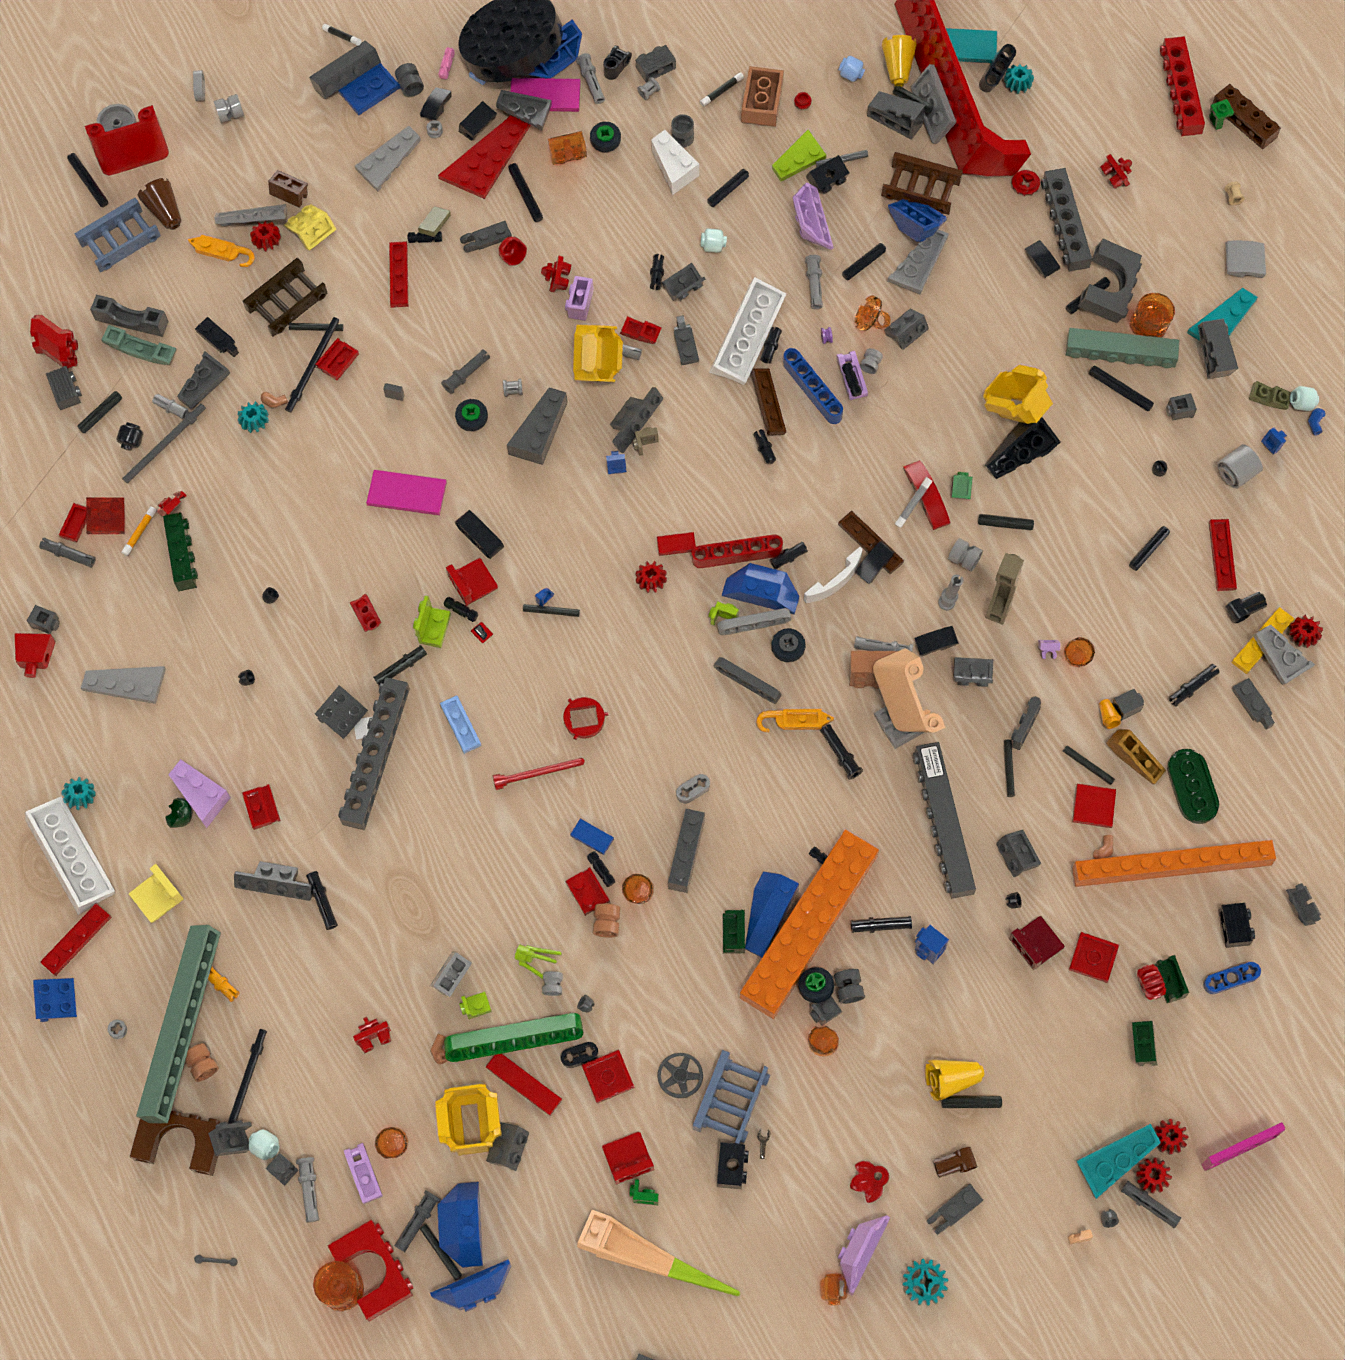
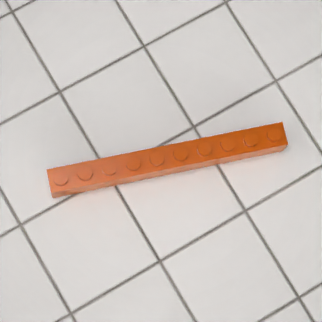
(1174, 863)

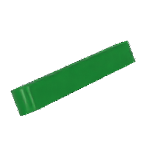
(513, 1037)

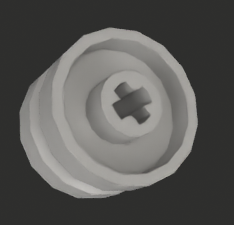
(116, 116)

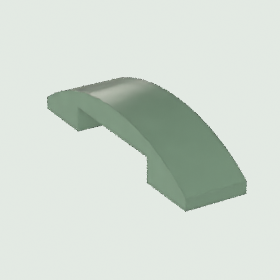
(138, 347)

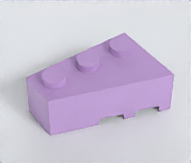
(200, 792)

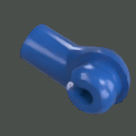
(1314, 419)

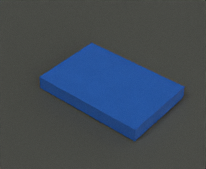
(369, 89)

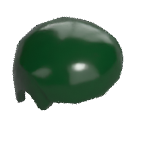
(180, 813)

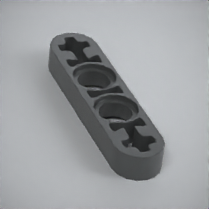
(747, 680)

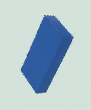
(592, 836)

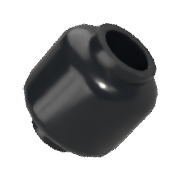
(129, 436)

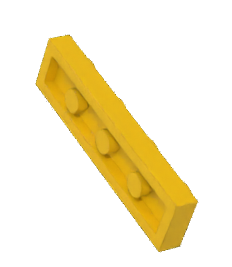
(1252, 652)

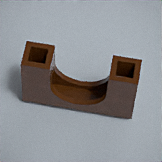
(150, 1134)

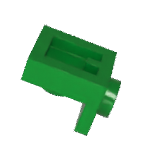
(1219, 112)
(962, 485)
(646, 1197)

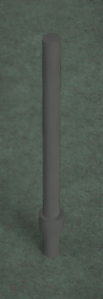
(190, 418)

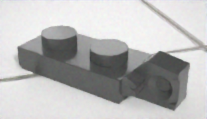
(685, 342)
(1253, 703)

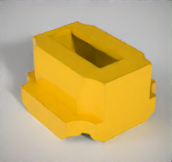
(597, 353)
(1021, 384)
(451, 1122)

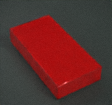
(74, 523)
(676, 543)

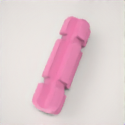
(446, 63)

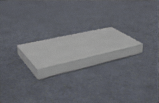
(931, 90)

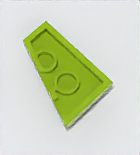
(799, 157)

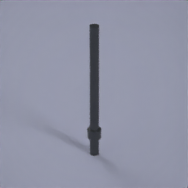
(296, 394)
(256, 1050)

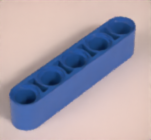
(813, 393)

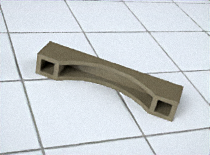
(1004, 592)

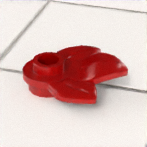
(866, 1180)

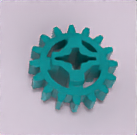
(915, 1283)

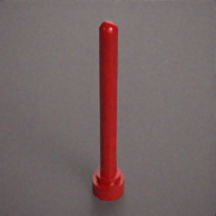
(502, 780)

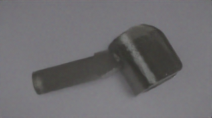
(763, 1140)

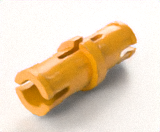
(221, 984)

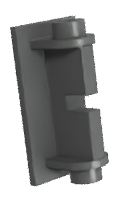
(1307, 913)

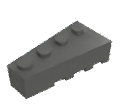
(539, 428)

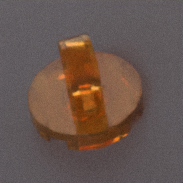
(868, 314)

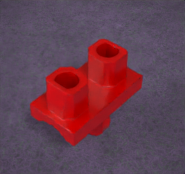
(1120, 177)
(559, 267)
(365, 613)
(369, 1032)

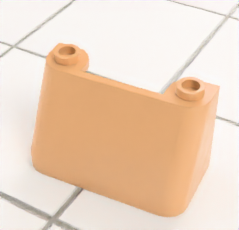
(895, 682)

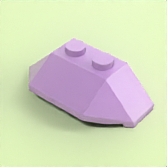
(811, 216)
(860, 1250)

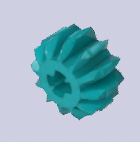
(1018, 78)
(253, 417)
(78, 799)

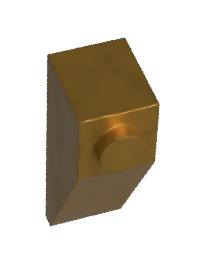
(1136, 755)

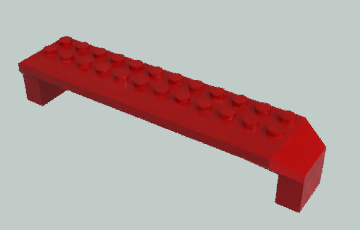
(971, 143)

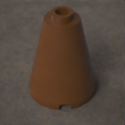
(161, 202)

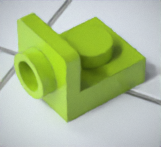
(475, 1005)

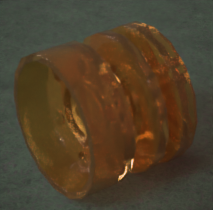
(1152, 315)
(330, 1278)

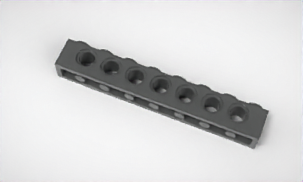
(359, 817)

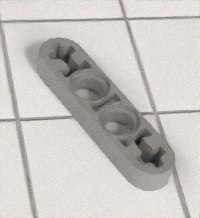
(754, 621)

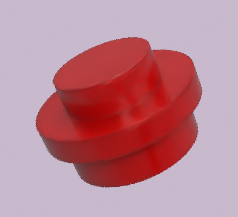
(802, 100)

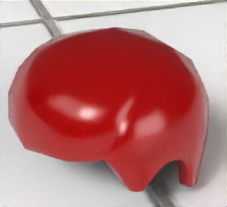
(512, 250)

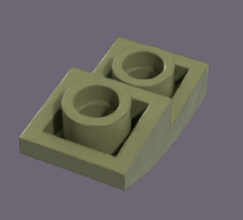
(1271, 397)

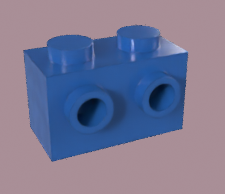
(930, 944)

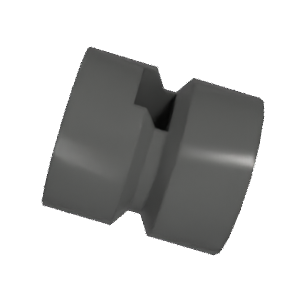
(409, 79)
(683, 130)
(849, 993)

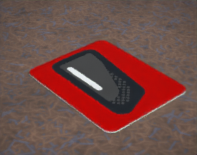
(481, 632)

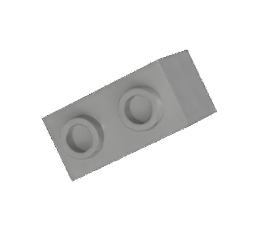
(451, 974)

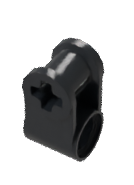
(616, 62)

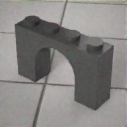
(1125, 266)

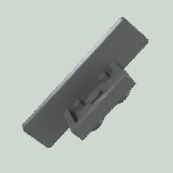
(633, 417)
(274, 880)

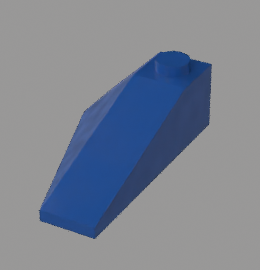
(769, 906)

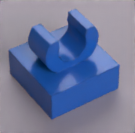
(1274, 440)
(616, 463)

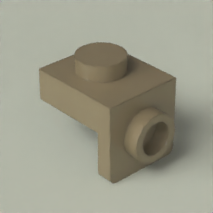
(644, 437)

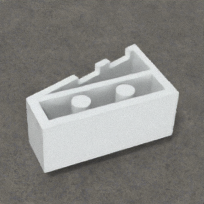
(674, 161)

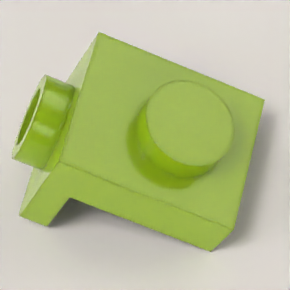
(724, 611)

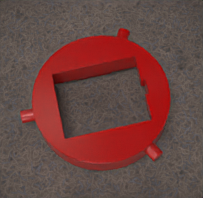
(580, 704)

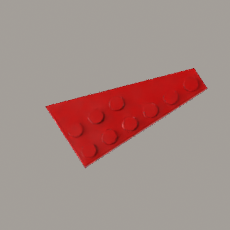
(483, 163)

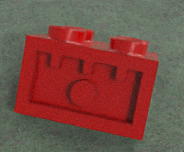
(472, 581)
(628, 1158)

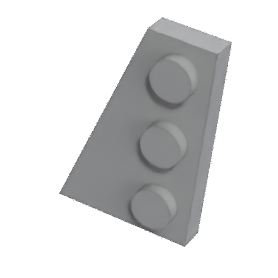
(1283, 657)

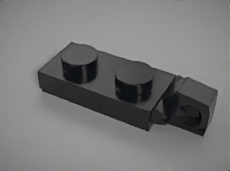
(216, 337)

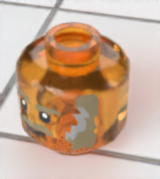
(833, 1289)

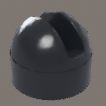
(1157, 469)
(270, 595)
(246, 678)
(1014, 900)

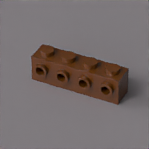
(1248, 117)

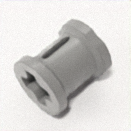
(648, 88)
(512, 387)

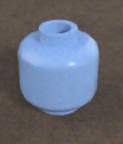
(851, 68)

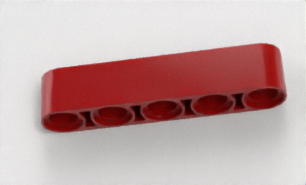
(744, 545)

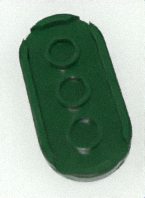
(1193, 786)

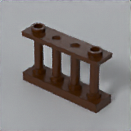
(924, 168)

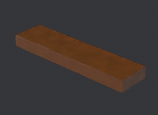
(768, 401)
(867, 538)

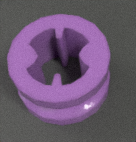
(826, 335)

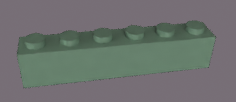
(1122, 347)

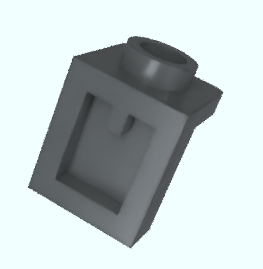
(825, 1011)

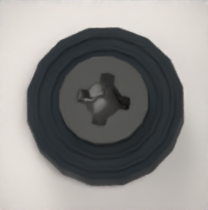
(791, 651)

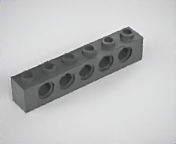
(1064, 195)

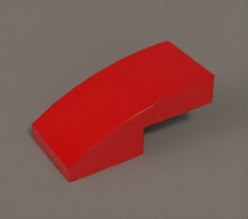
(643, 332)

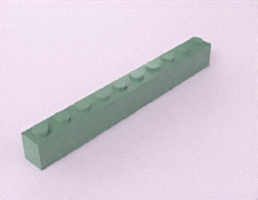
(178, 1024)

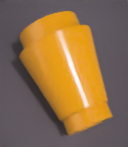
(1109, 714)

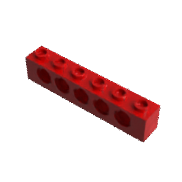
(1182, 86)

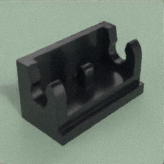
(476, 120)

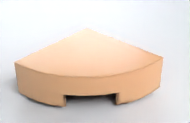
(1081, 1237)

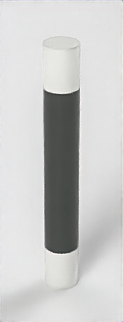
(341, 34)
(721, 89)

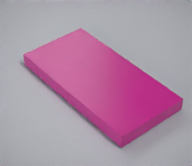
(562, 92)
(406, 492)
(1243, 1146)

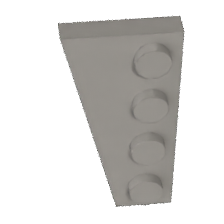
(384, 160)
(254, 214)
(919, 264)
(128, 683)

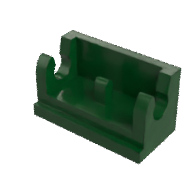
(734, 932)
(1173, 979)
(1144, 1043)

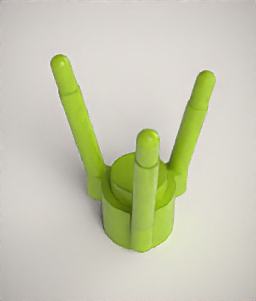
(527, 953)

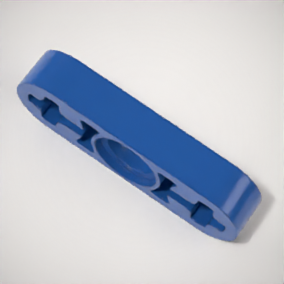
(1220, 987)

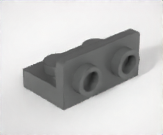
(1018, 852)

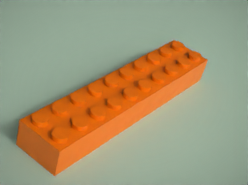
(809, 924)

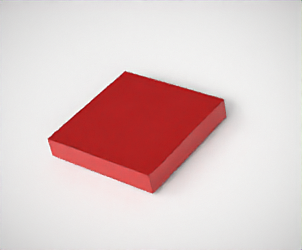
(1094, 805)
(1094, 957)
(608, 1076)

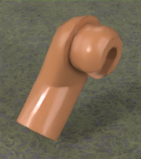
(273, 401)
(1107, 848)
(437, 1049)

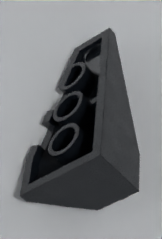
(1022, 446)

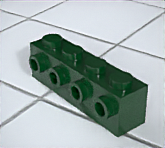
(179, 551)

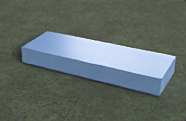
(460, 724)

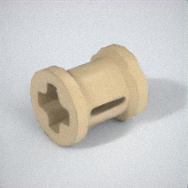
(1234, 193)

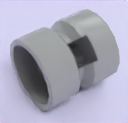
(229, 108)
(965, 554)

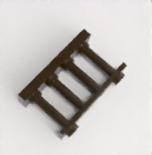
(274, 285)

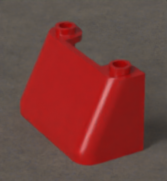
(129, 145)

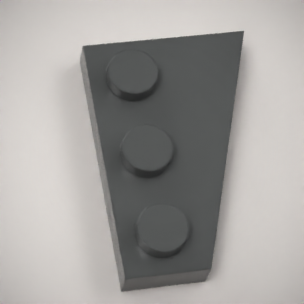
(203, 381)

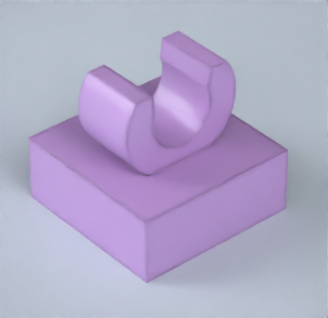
(1049, 645)

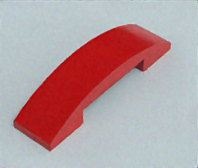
(931, 500)

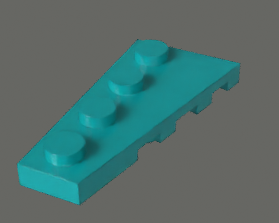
(1231, 310)
(1114, 1160)

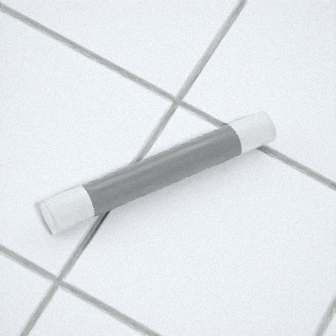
(914, 501)

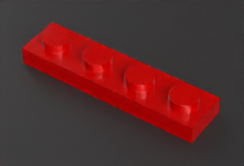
(75, 939)

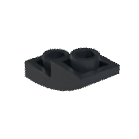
(434, 104)
(1042, 258)
(874, 562)
(936, 640)

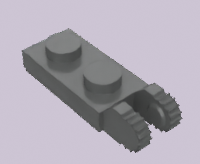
(485, 237)
(1026, 721)
(956, 1208)

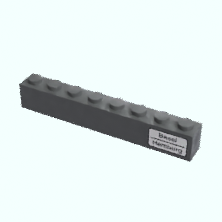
(945, 820)

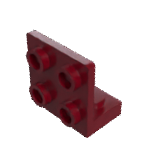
(1036, 942)

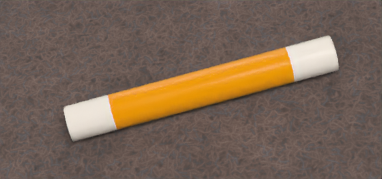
(139, 530)

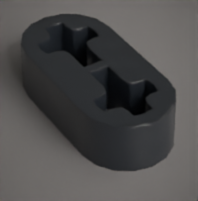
(578, 1050)

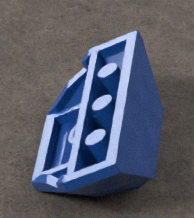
(564, 55)
(916, 219)
(762, 588)
(461, 1225)
(474, 1288)

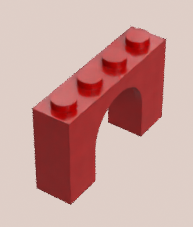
(394, 1287)

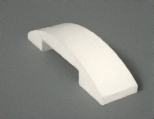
(819, 592)

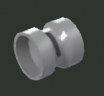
(871, 361)
(552, 983)

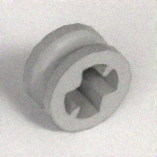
(434, 134)
(121, 1033)

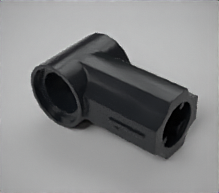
(1242, 609)

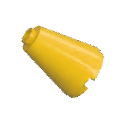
(899, 57)
(951, 1077)

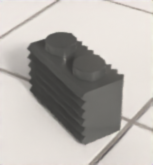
(655, 63)
(63, 387)

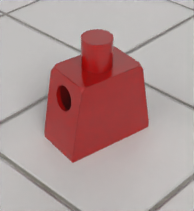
(33, 652)

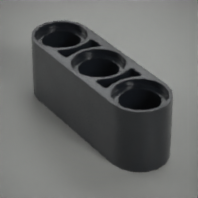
(1002, 62)
(479, 534)

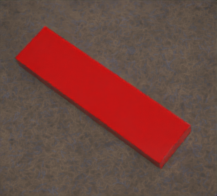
(398, 274)
(1222, 555)
(524, 1083)

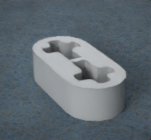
(199, 85)
(689, 785)

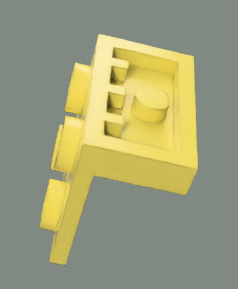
(311, 226)
(156, 895)

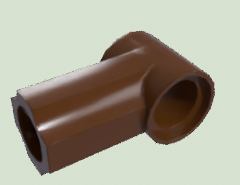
(961, 1161)

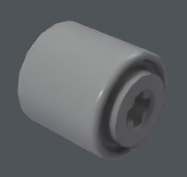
(1239, 466)

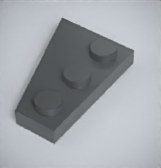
(525, 107)

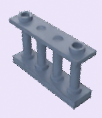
(109, 222)
(710, 1101)

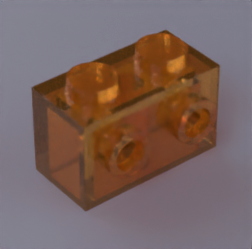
(567, 148)

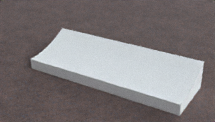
(748, 331)
(69, 854)

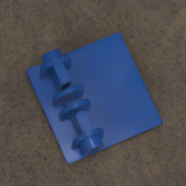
(54, 998)

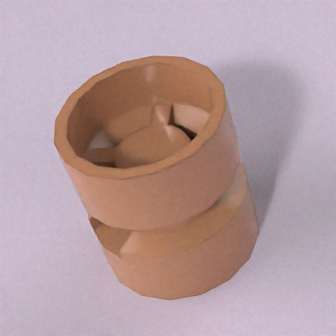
(606, 920)
(201, 1065)

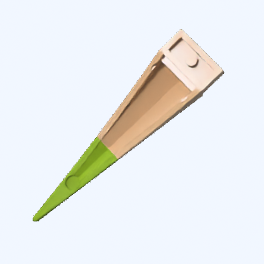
(619, 1244)

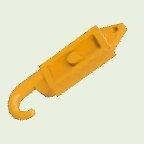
(220, 249)
(795, 719)

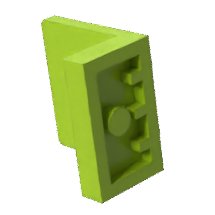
(431, 624)

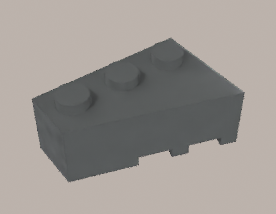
(897, 113)
(1217, 349)

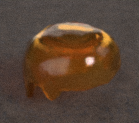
(1079, 652)
(638, 889)
(823, 1041)
(391, 1142)

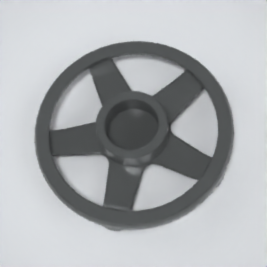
(680, 1075)

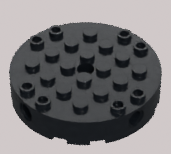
(510, 38)

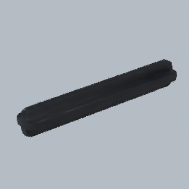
(87, 180)
(525, 192)
(1121, 388)

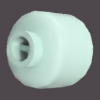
(713, 240)
(1304, 398)
(263, 1144)

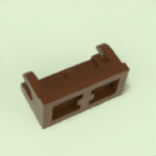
(287, 188)

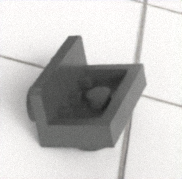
(682, 282)
(907, 328)
(973, 670)
(230, 1138)
(508, 1147)

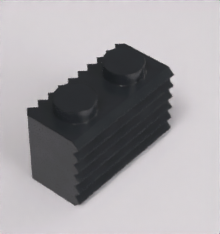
(1236, 925)

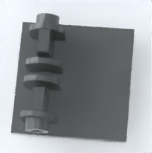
(341, 712)

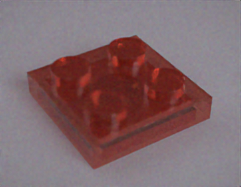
(105, 515)

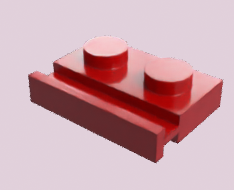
(337, 359)
(169, 504)
(261, 806)
(587, 891)

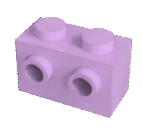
(580, 298)

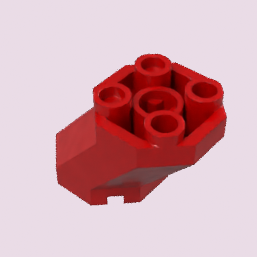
(53, 341)

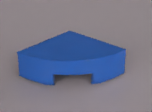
(543, 596)

